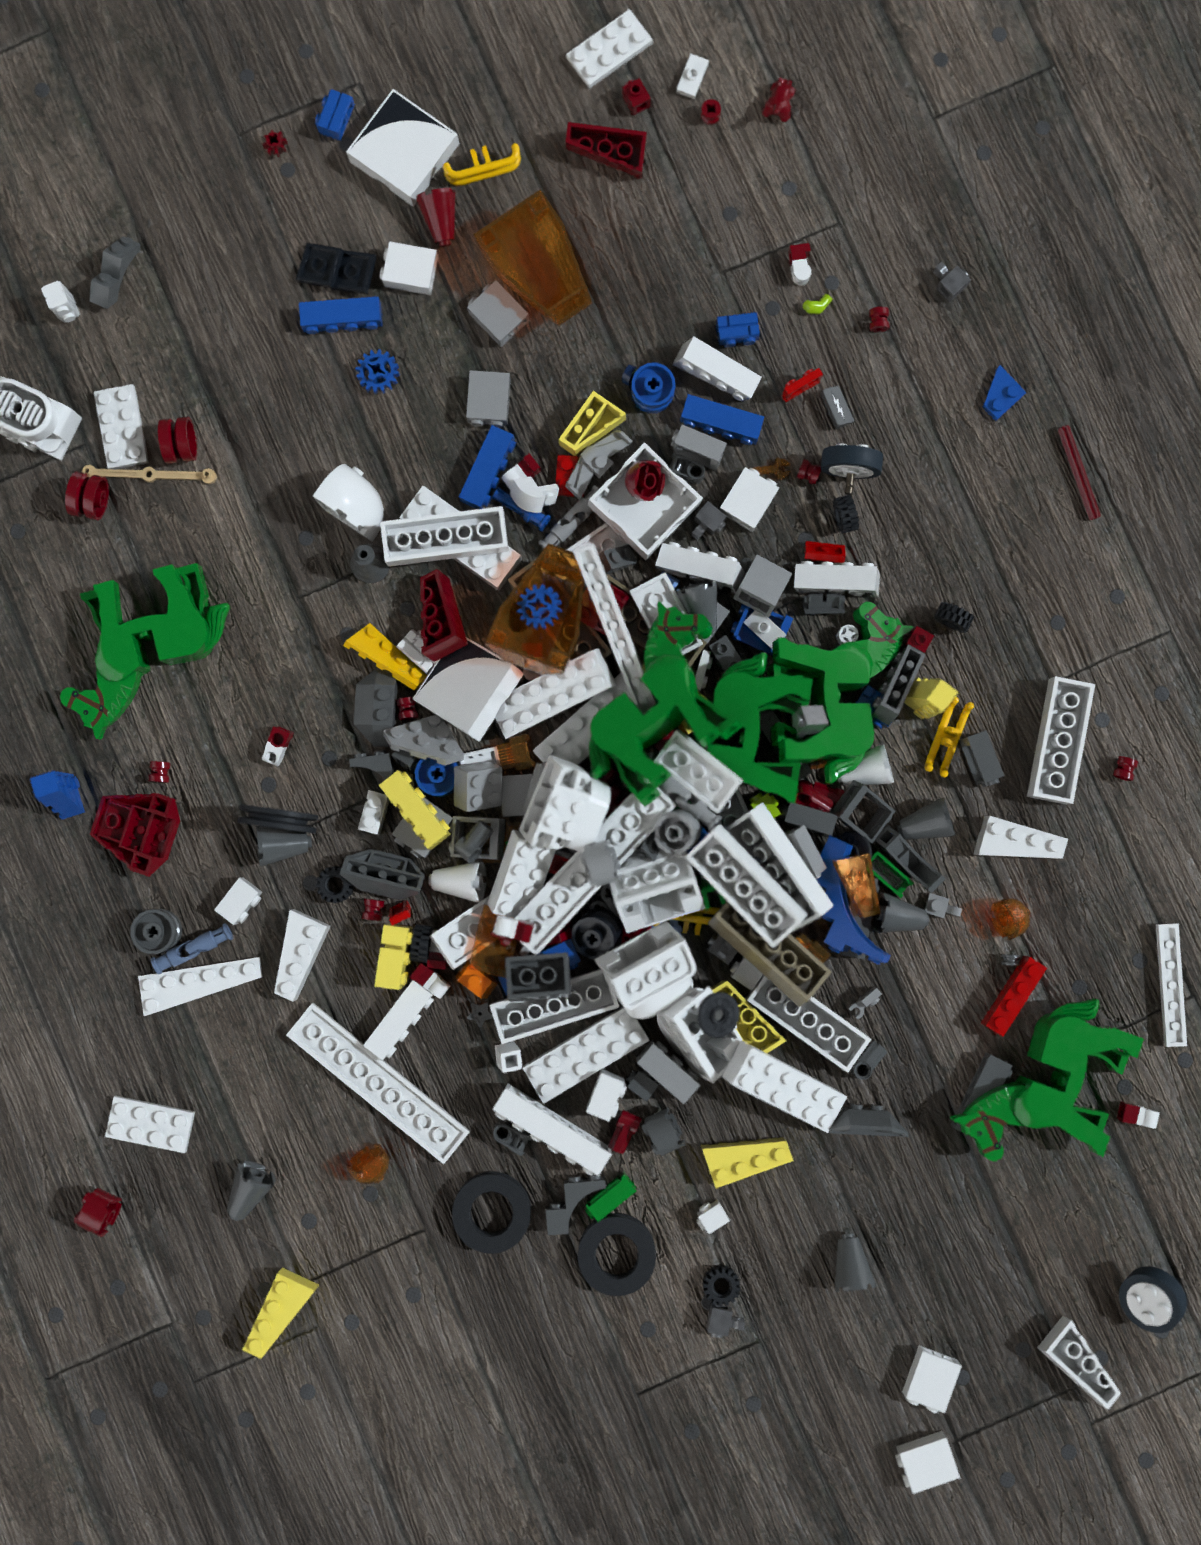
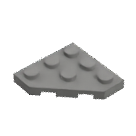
(425, 739)

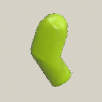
(817, 307)

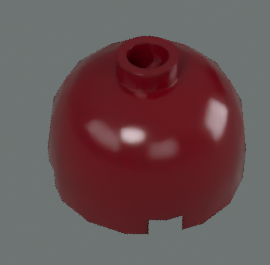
(645, 480)

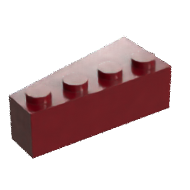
(609, 145)
(440, 615)

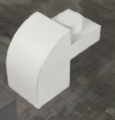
(530, 496)

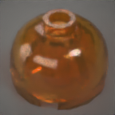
(1011, 918)
(369, 1165)

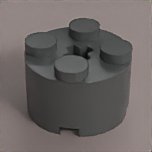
(663, 1132)

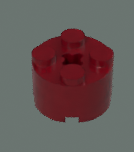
(98, 1211)

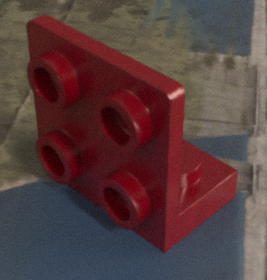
(589, 613)

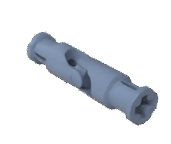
(204, 942)

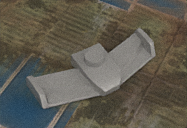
(596, 461)

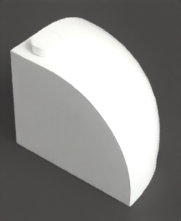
(351, 500)

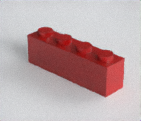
(1013, 995)

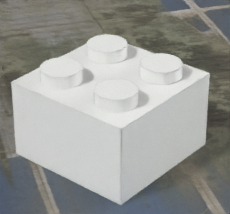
(605, 1095)

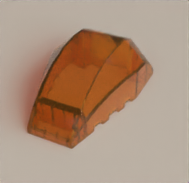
(536, 258)
(547, 649)

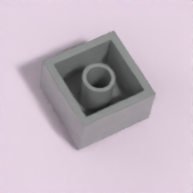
(477, 786)

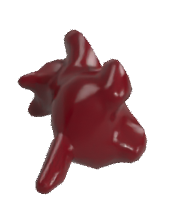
(780, 99)

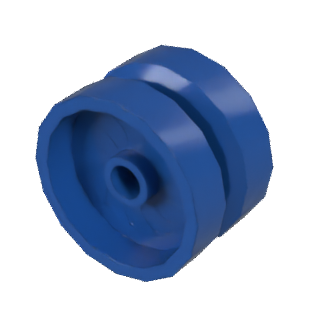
(655, 376)
(427, 781)

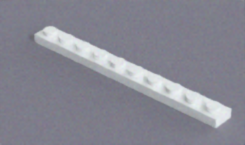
(614, 626)

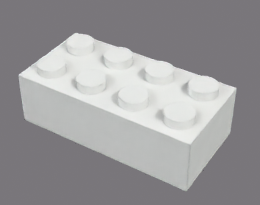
(519, 875)

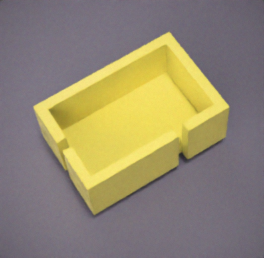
(394, 957)

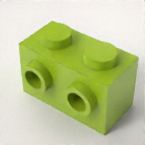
(769, 801)

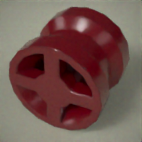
(713, 116)

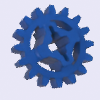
(380, 364)
(538, 615)

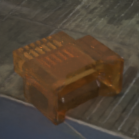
(516, 753)
(813, 947)

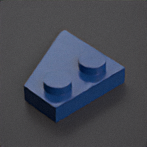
(1002, 394)

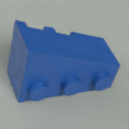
(59, 792)

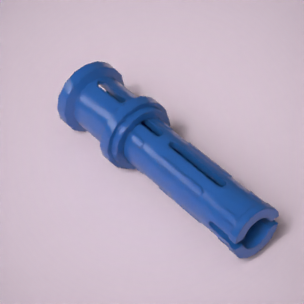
(538, 519)

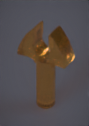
(775, 469)

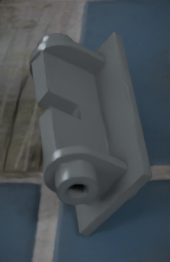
(815, 604)
(649, 848)

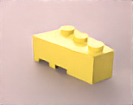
(590, 424)

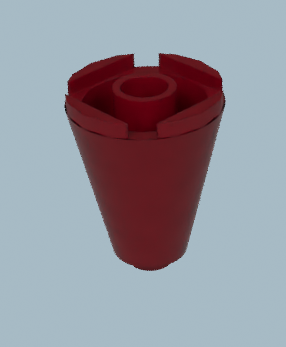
(439, 214)

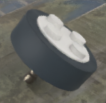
(851, 463)
(1153, 1299)

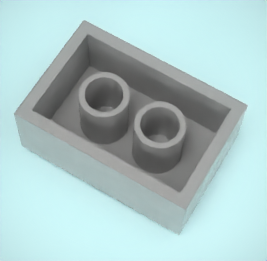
(668, 1071)

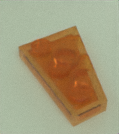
(859, 882)

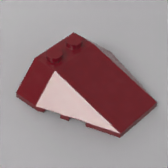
(137, 829)

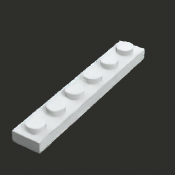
(1171, 985)

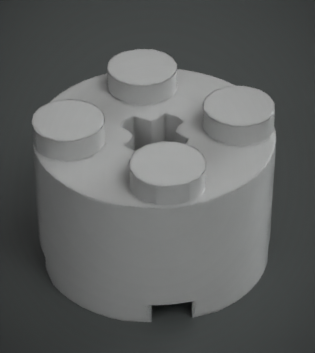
(667, 828)
(601, 863)

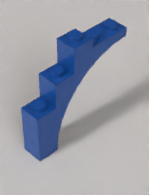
(844, 930)

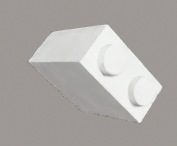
(409, 268)
(749, 498)
(931, 1379)
(926, 1462)

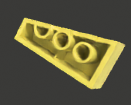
(929, 697)
(415, 810)
(751, 1025)
(744, 1158)
(281, 1305)

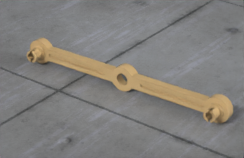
(207, 475)

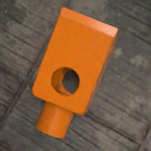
(476, 981)

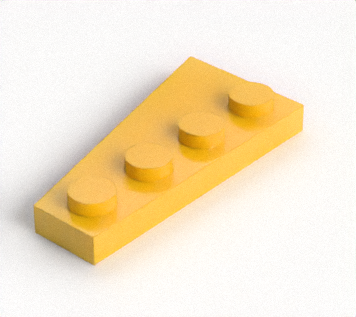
(386, 655)

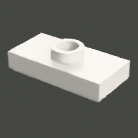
(692, 76)
(764, 628)
(483, 755)

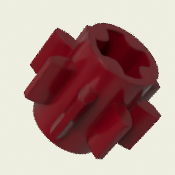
(275, 143)

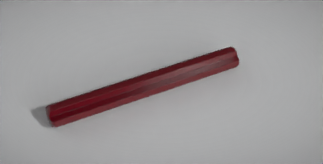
(1079, 472)

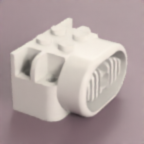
(41, 422)
(565, 807)
(655, 890)
(649, 971)
(704, 1054)

